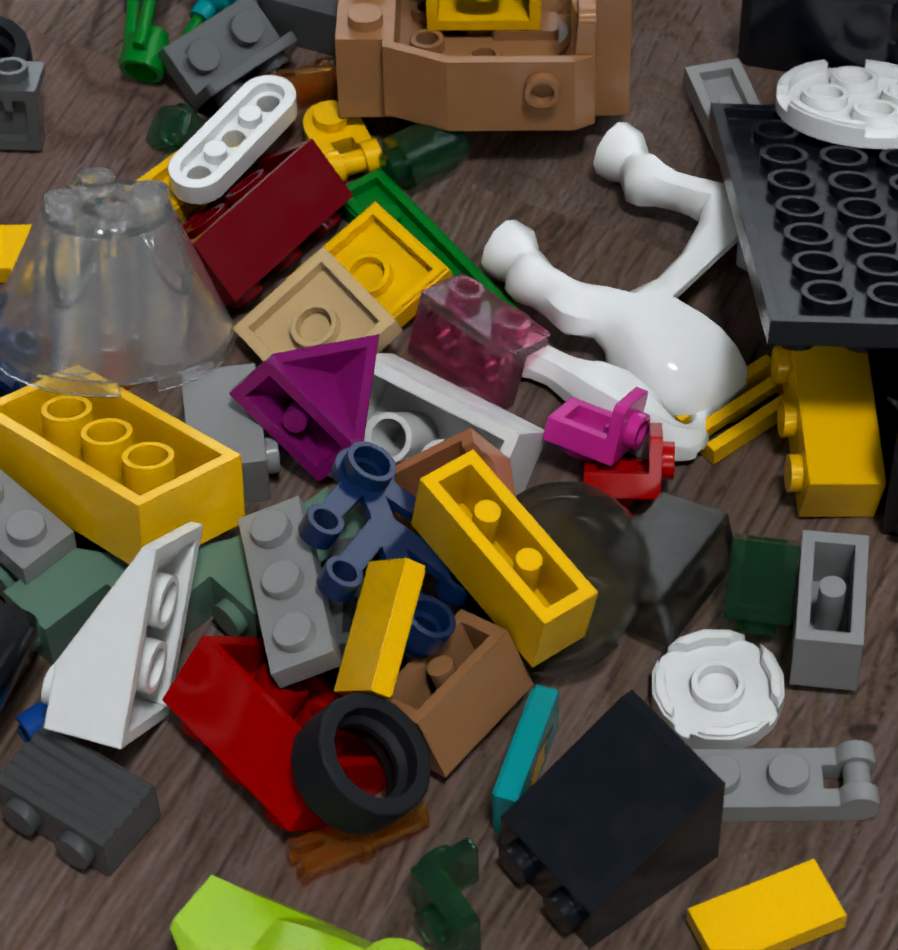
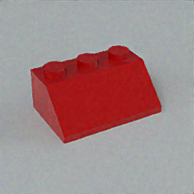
(252, 723)

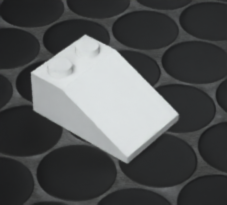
(129, 648)

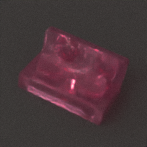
(475, 338)

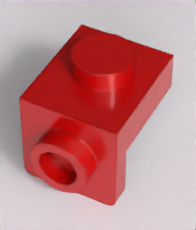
(635, 476)

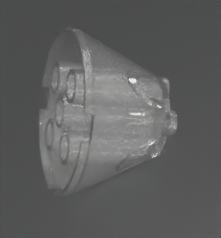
(110, 293)

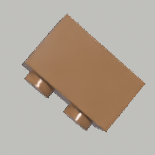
(462, 689)

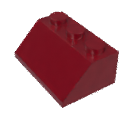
(266, 219)

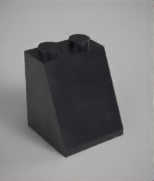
(802, 31)
(614, 822)

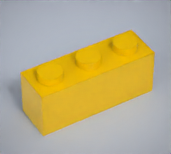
(830, 431)
(503, 557)

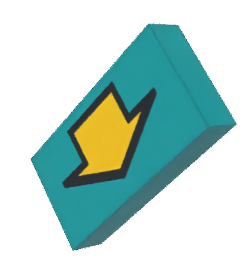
(527, 750)

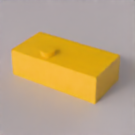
(118, 467)

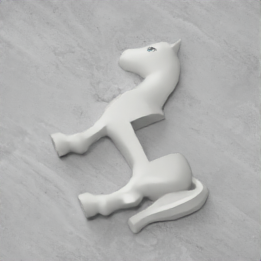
(646, 332)

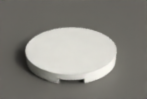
(842, 103)

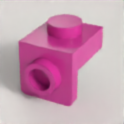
(596, 433)

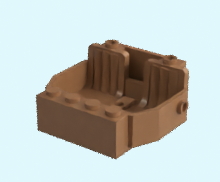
(485, 77)

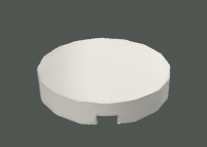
(718, 690)

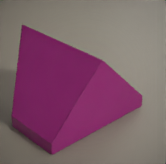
(313, 399)

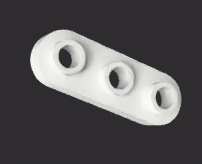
(247, 120)

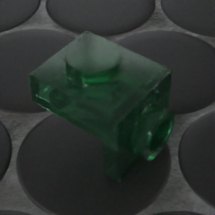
(441, 908)

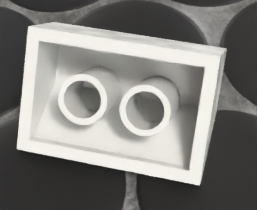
(418, 410)

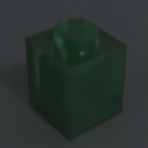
(761, 582)

